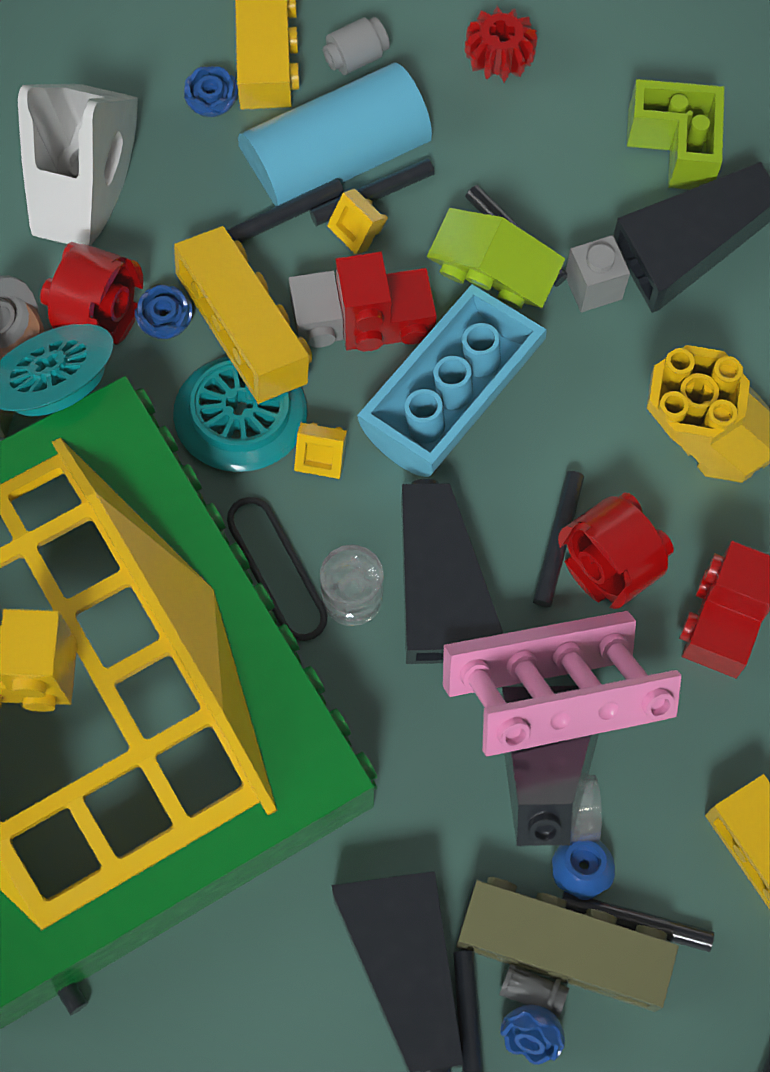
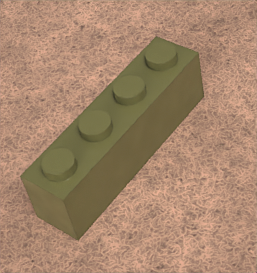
(568, 945)

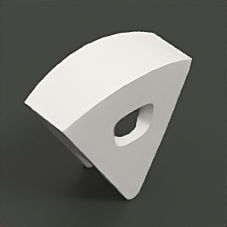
(74, 157)

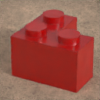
(381, 305)
(731, 612)

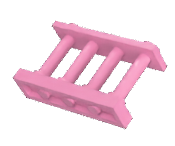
(555, 651)

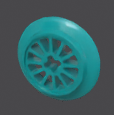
(54, 369)
(220, 449)

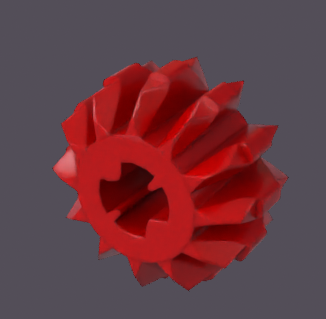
(500, 44)

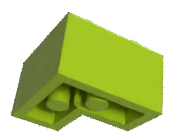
(680, 120)
(495, 255)

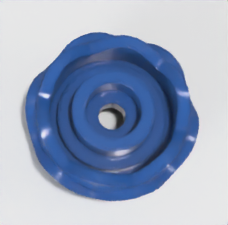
(210, 80)
(162, 299)
(583, 882)
(533, 1033)

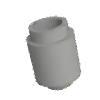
(355, 45)

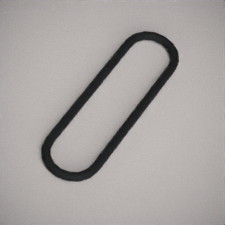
(230, 521)

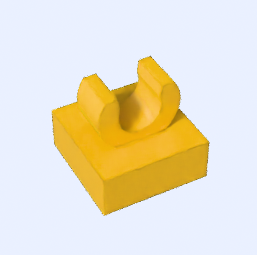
(356, 221)
(320, 450)

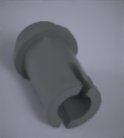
(534, 989)

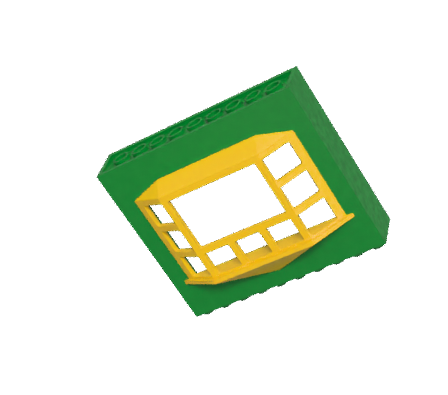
(237, 663)

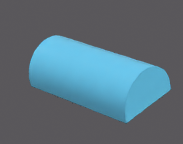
(338, 134)
(449, 381)

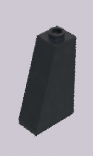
(692, 232)
(441, 575)
(547, 783)
(404, 957)

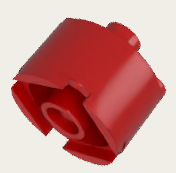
(94, 290)
(615, 550)

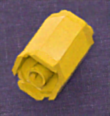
(711, 412)

